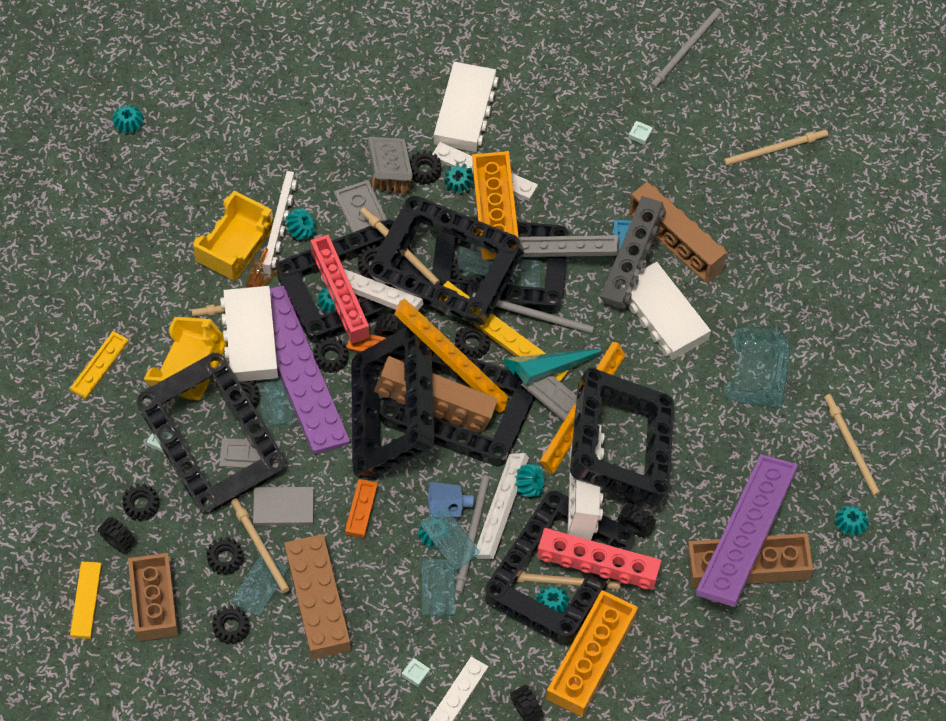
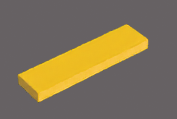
(99, 365)
(85, 600)

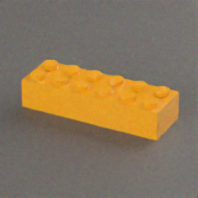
(494, 194)
(592, 653)

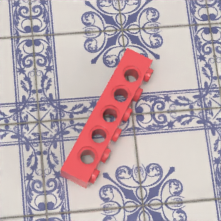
(340, 289)
(593, 550)

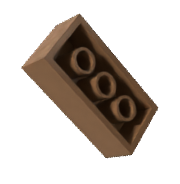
(152, 597)

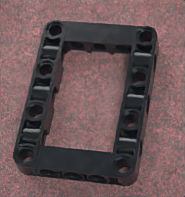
(462, 227)
(304, 264)
(528, 297)
(476, 445)
(176, 449)
(368, 456)
(584, 463)
(531, 611)

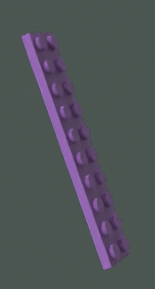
(303, 379)
(747, 530)

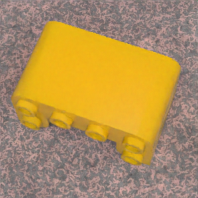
(235, 236)

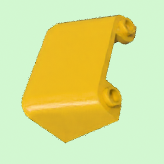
(192, 341)

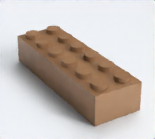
(684, 236)
(450, 399)
(779, 560)
(317, 596)

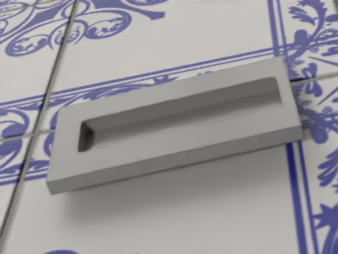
(553, 395)
(240, 454)

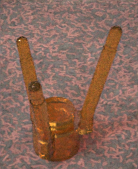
(255, 278)

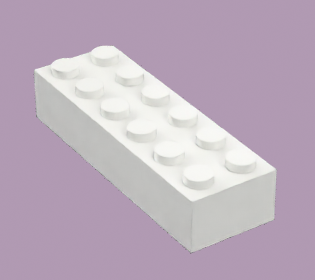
(585, 502)

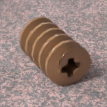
(391, 184)

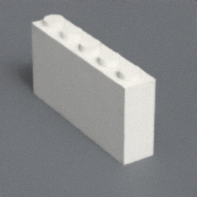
(466, 106)
(666, 313)
(249, 333)

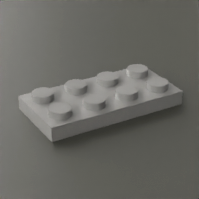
(389, 158)

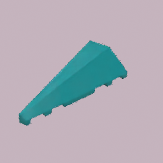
(539, 366)

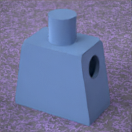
(448, 495)

